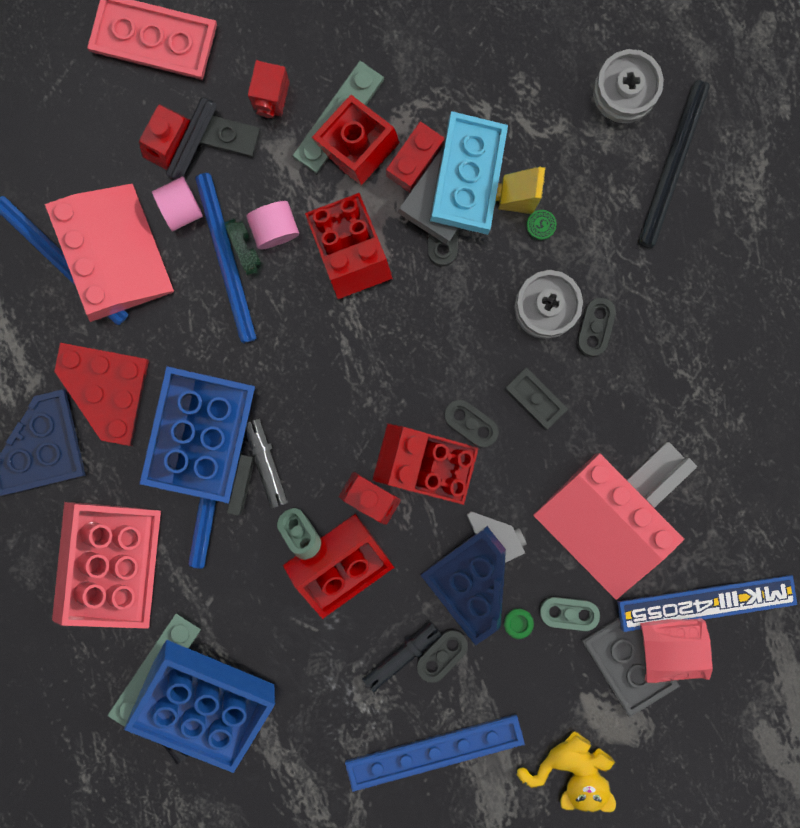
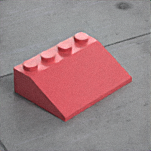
(109, 250)
(608, 526)
(106, 566)

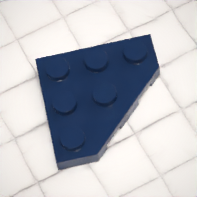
(41, 446)
(472, 584)

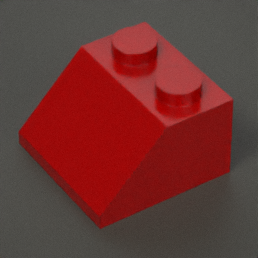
(356, 139)

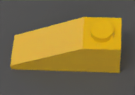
(521, 190)

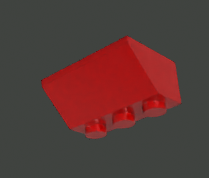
(341, 568)

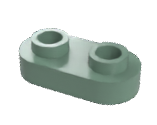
(302, 538)
(569, 613)

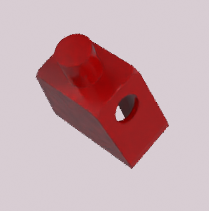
(162, 136)
(369, 498)

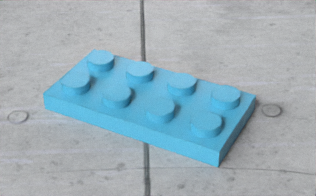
(469, 173)

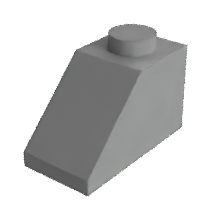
(511, 540)

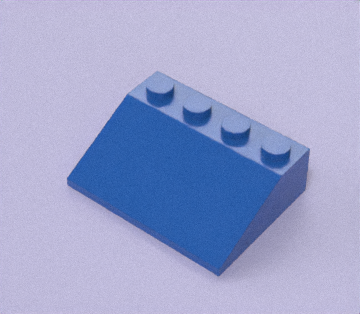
(197, 435)
(201, 706)

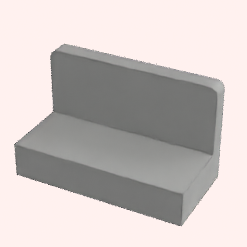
(661, 474)

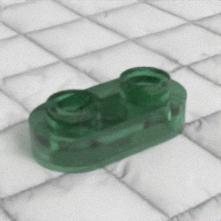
(238, 234)

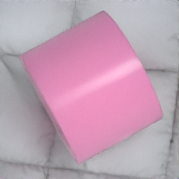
(177, 204)
(272, 224)

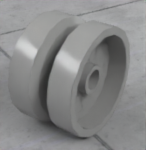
(612, 85)
(550, 287)

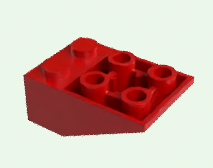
(348, 246)
(425, 463)

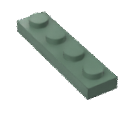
(362, 85)
(179, 632)

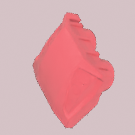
(676, 650)

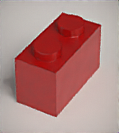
(268, 89)
(415, 157)

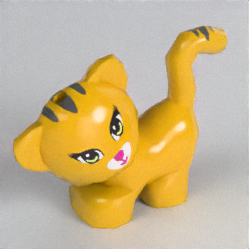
(586, 788)

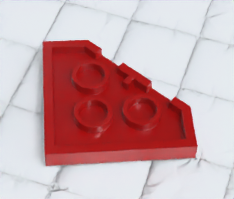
(104, 388)

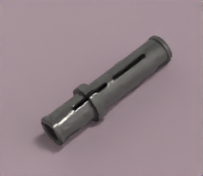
(261, 451)

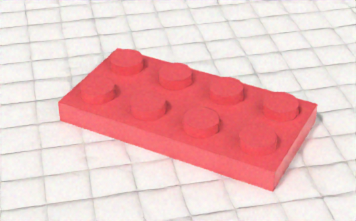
(153, 36)

